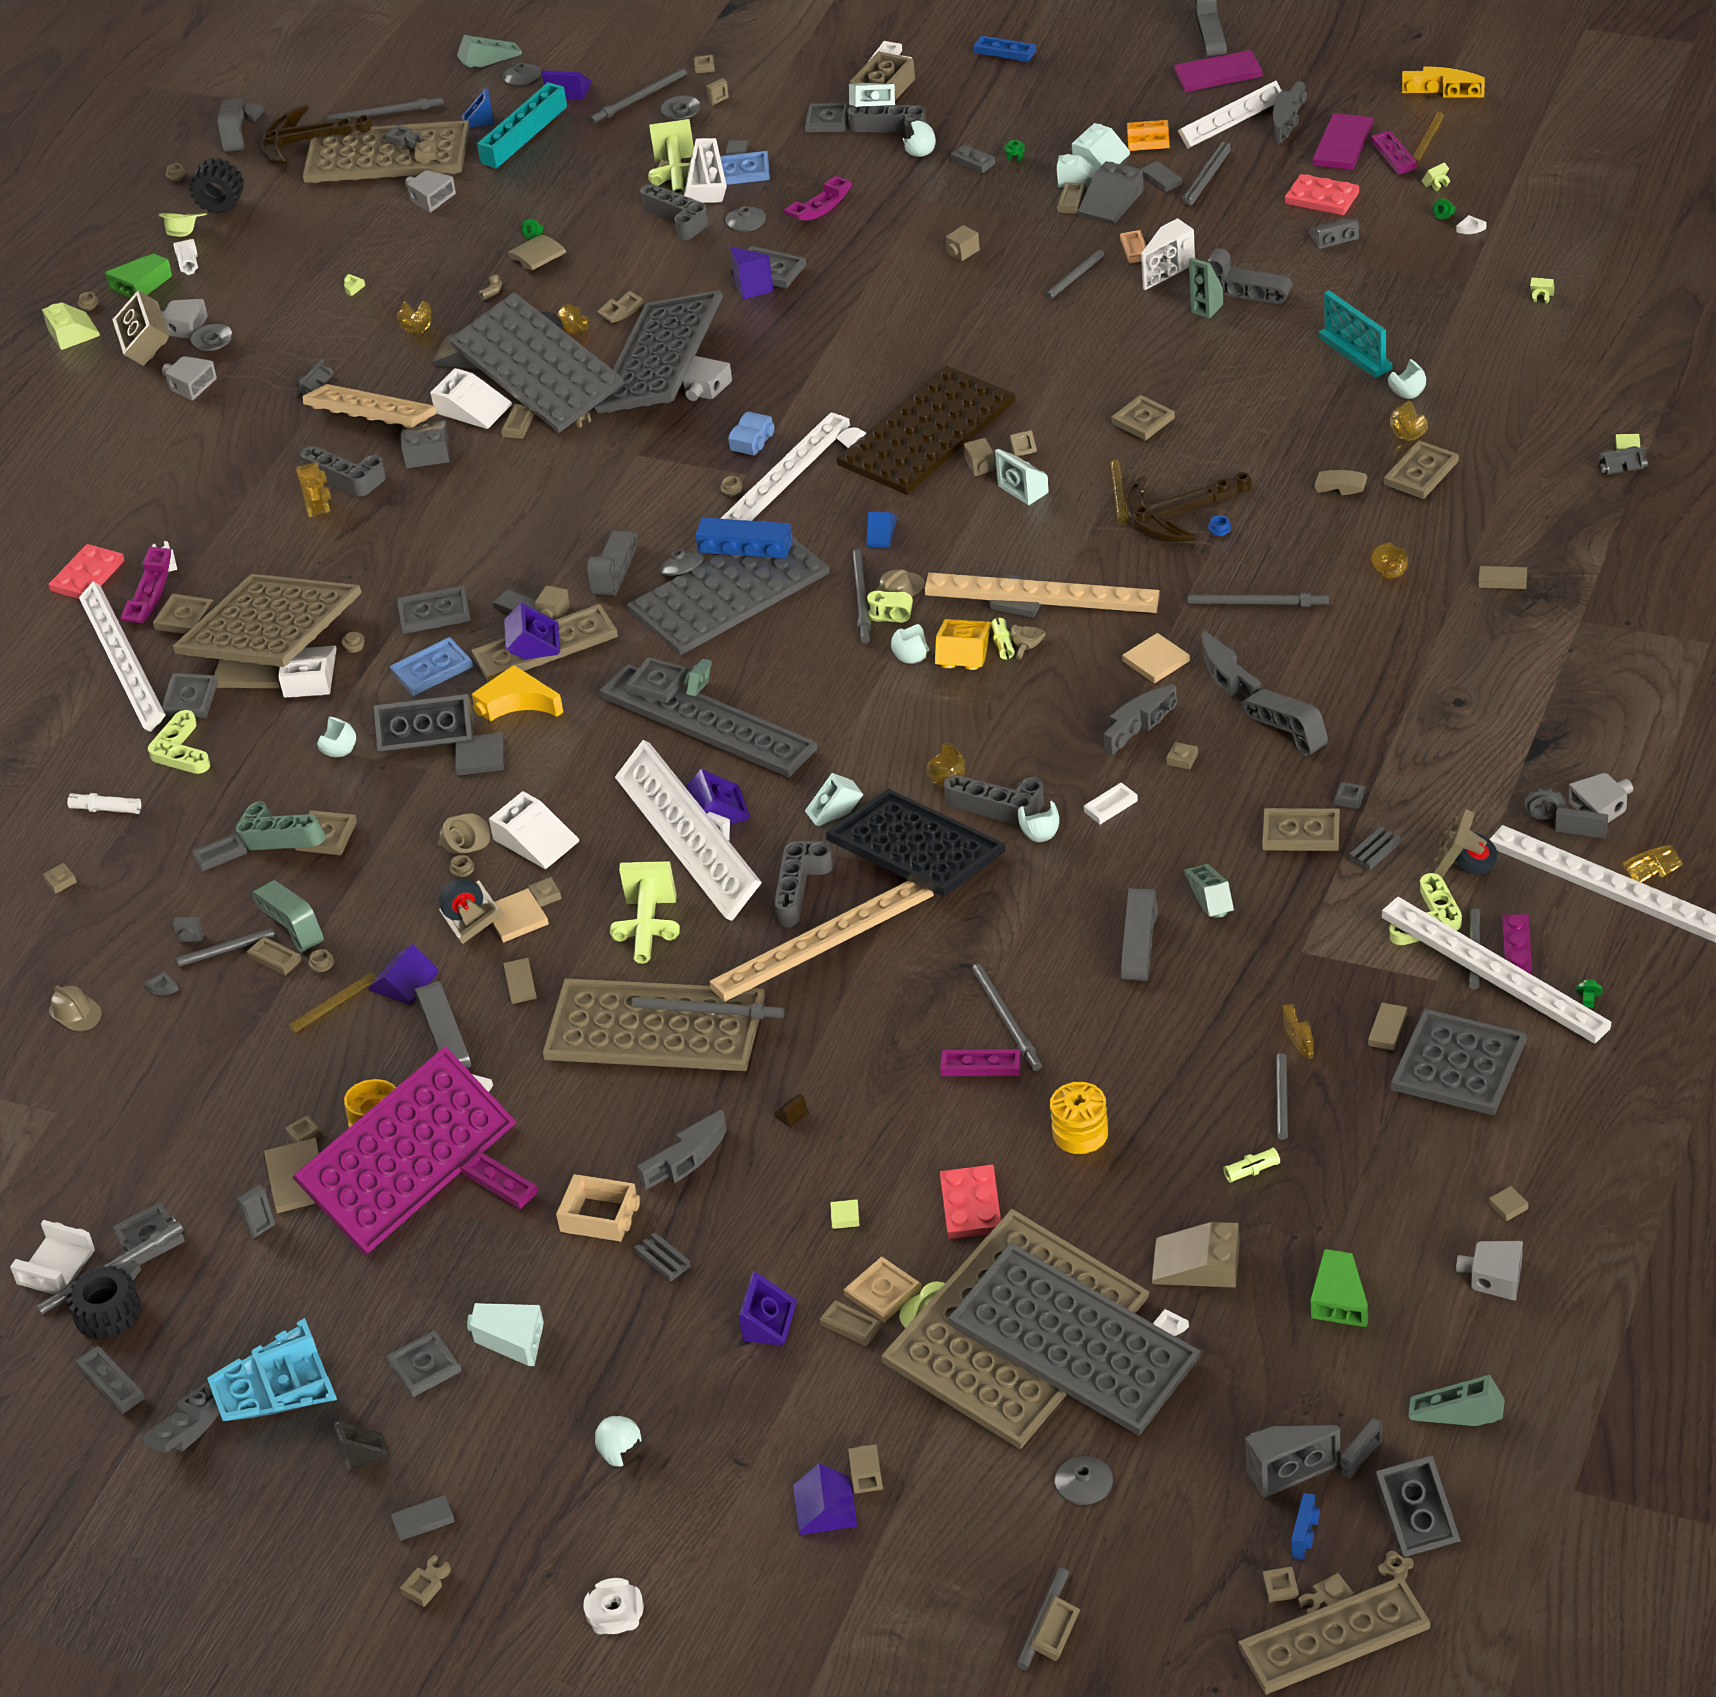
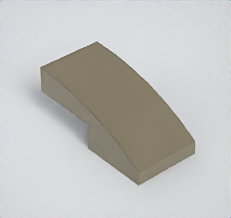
(619, 310)
(1344, 480)

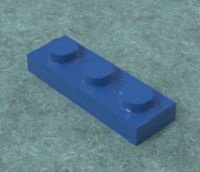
(1004, 48)

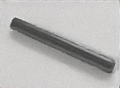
(1206, 173)

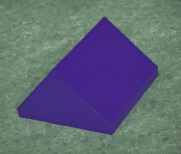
(574, 83)
(751, 272)
(404, 974)
(766, 1312)
(824, 1501)

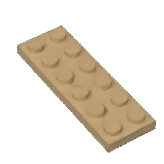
(369, 405)

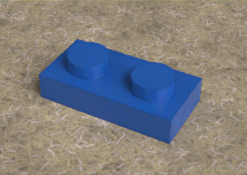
(1302, 1535)

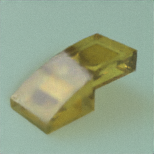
(1648, 863)
(1298, 1032)

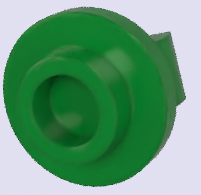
(1015, 147)
(1443, 209)
(531, 228)
(1589, 990)

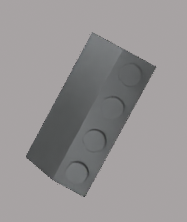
(423, 722)

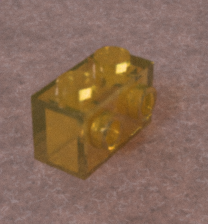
(313, 490)

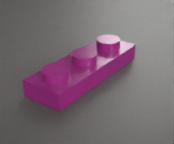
(1394, 152)
(1517, 941)
(981, 1062)
(499, 1180)

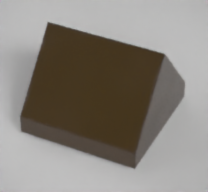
(792, 1111)

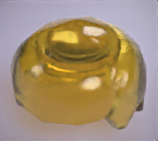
(572, 320)
(1389, 560)

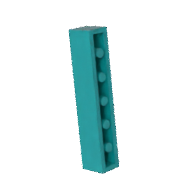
(522, 125)

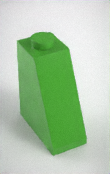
(141, 275)
(1339, 1291)

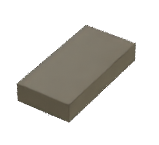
(1071, 198)
(517, 422)
(1502, 577)
(274, 956)
(520, 980)
(1387, 1026)
(850, 1323)
(1055, 1628)

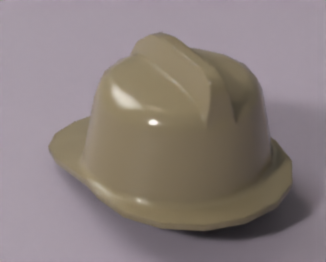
(901, 581)
(464, 834)
(74, 1008)

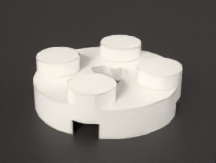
(618, 1620)

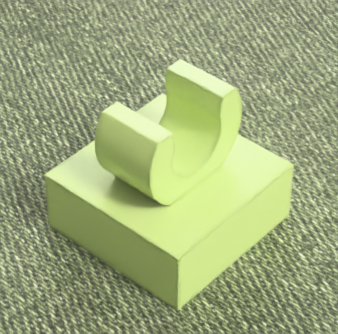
(1436, 175)
(1542, 286)

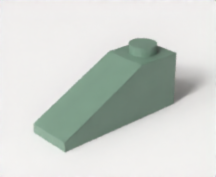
(485, 51)
(1204, 289)
(1210, 890)
(1463, 1403)

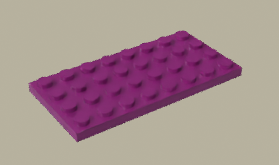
(404, 1150)

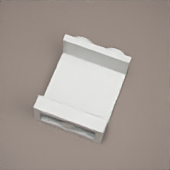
(56, 1260)

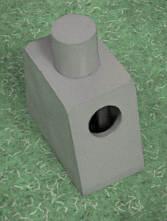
(430, 189)
(184, 317)
(189, 376)
(706, 378)
(1600, 795)
(1494, 1267)

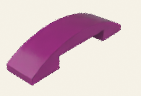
(832, 194)
(150, 587)

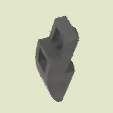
(1286, 109)
(1224, 669)
(1139, 713)
(693, 1148)
(185, 1426)

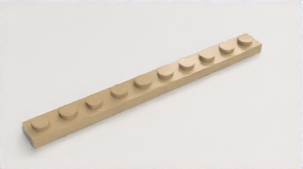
(1043, 592)
(818, 940)

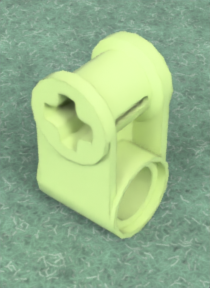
(891, 606)

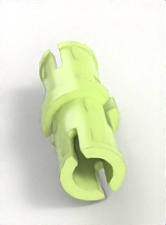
(1002, 638)
(1267, 1158)

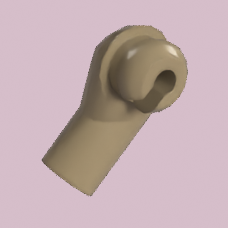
(493, 289)

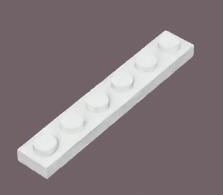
(1230, 115)

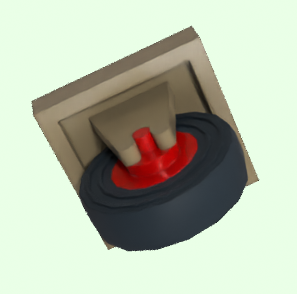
(1465, 848)
(467, 907)

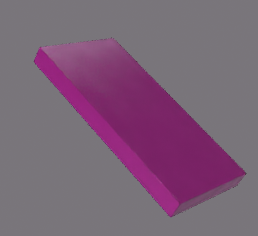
(1218, 70)
(1342, 141)

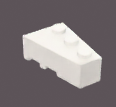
(705, 173)

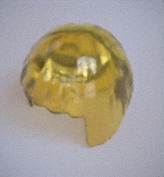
(412, 321)
(1406, 423)
(946, 764)

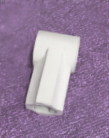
(186, 256)

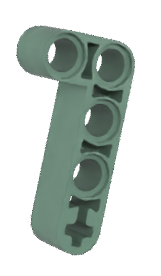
(263, 831)
(290, 912)

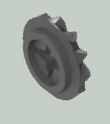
(1537, 808)

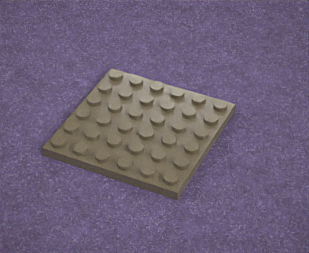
(267, 620)

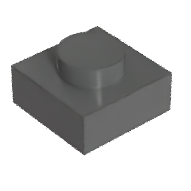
(188, 929)

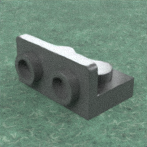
(1335, 232)

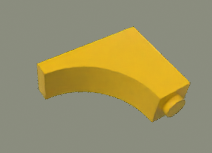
(514, 692)

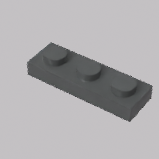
(110, 1379)

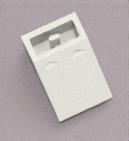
(1167, 253)
(468, 399)
(308, 672)
(531, 830)

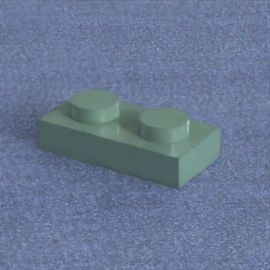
(698, 677)

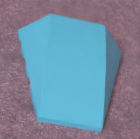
(273, 1378)

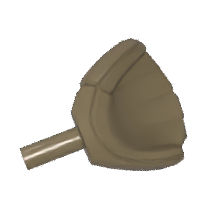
(1026, 638)

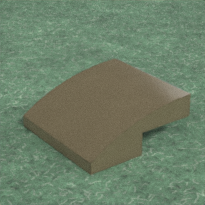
(537, 252)

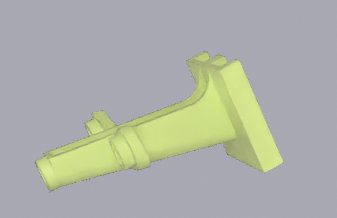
(672, 143)
(646, 885)

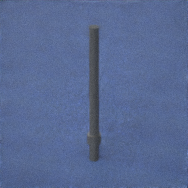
(423, 104)
(608, 111)
(1304, 599)
(863, 622)
(756, 1011)
(1027, 1049)
(156, 1240)

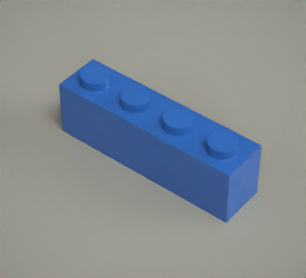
(744, 537)

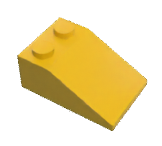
(962, 643)

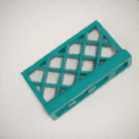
(1348, 342)

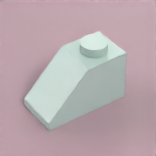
(871, 94)
(1074, 170)
(833, 800)

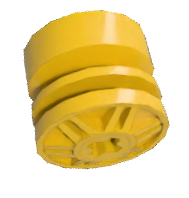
(364, 1097)
(1079, 1117)

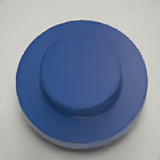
(1219, 525)

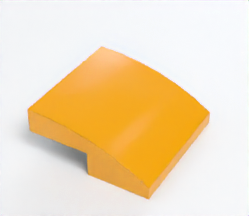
(1148, 135)

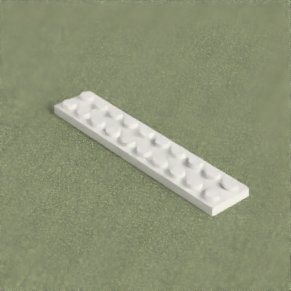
(688, 830)

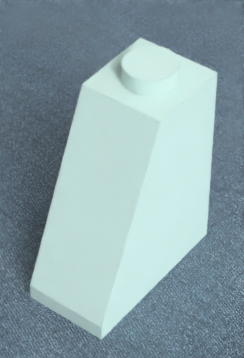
(508, 1329)

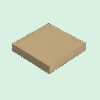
(1156, 658)
(519, 915)
(882, 1289)

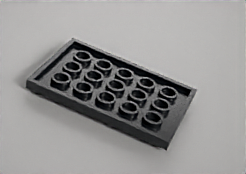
(915, 842)

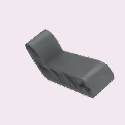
(1210, 28)
(885, 118)
(230, 122)
(687, 213)
(1248, 283)
(351, 477)
(608, 571)
(1289, 715)
(994, 800)
(798, 861)
(1138, 934)
(440, 1021)

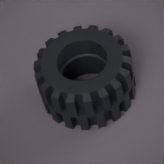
(222, 174)
(88, 1306)

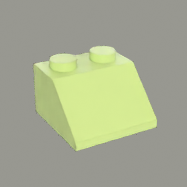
(69, 325)

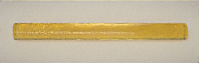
(1428, 136)
(1118, 491)
(332, 1002)

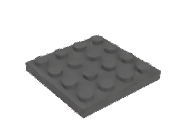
(1459, 1061)

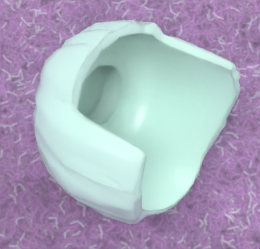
(922, 141)
(1410, 382)
(910, 644)
(338, 738)
(1039, 826)
(616, 1436)

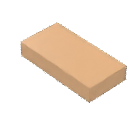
(1133, 245)

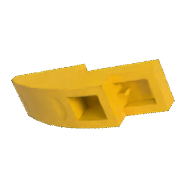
(1443, 80)

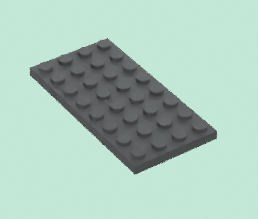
(661, 350)
(536, 362)
(723, 595)
(1074, 1338)

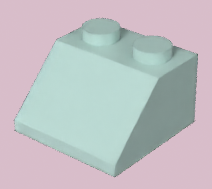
(1100, 145)
(1020, 477)

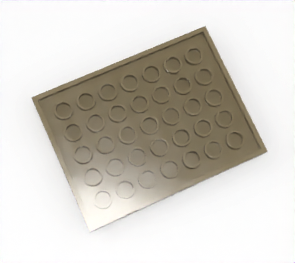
(972, 1375)

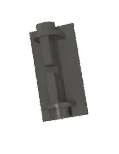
(316, 373)
(1612, 461)

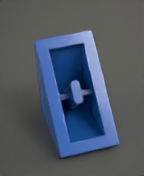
(480, 111)
(880, 529)

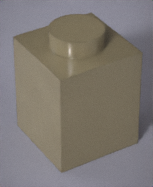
(962, 243)
(979, 457)
(553, 602)
(865, 1468)

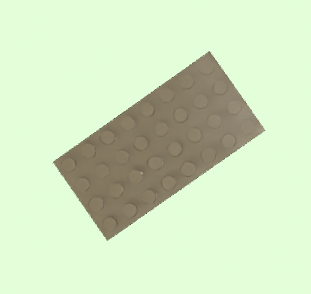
(373, 157)
(601, 1026)

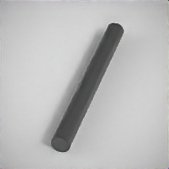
(1074, 274)
(1475, 936)
(224, 947)
(1281, 1090)
(1055, 1589)

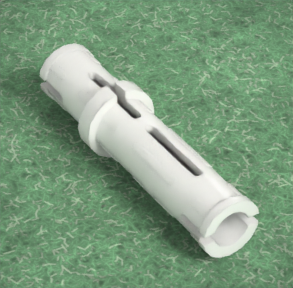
(104, 803)

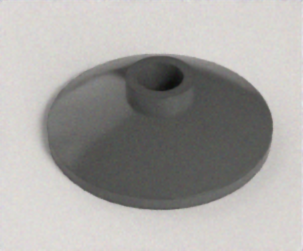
(521, 74)
(680, 107)
(745, 219)
(211, 337)
(681, 562)
(1084, 1489)

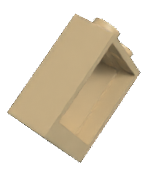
(602, 1190)

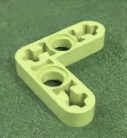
(164, 749)
(1437, 911)

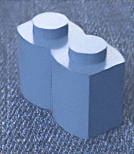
(751, 433)

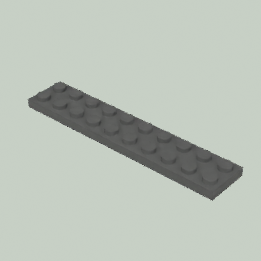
(717, 725)

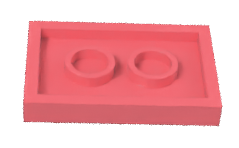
(1322, 194)
(87, 566)
(970, 1201)

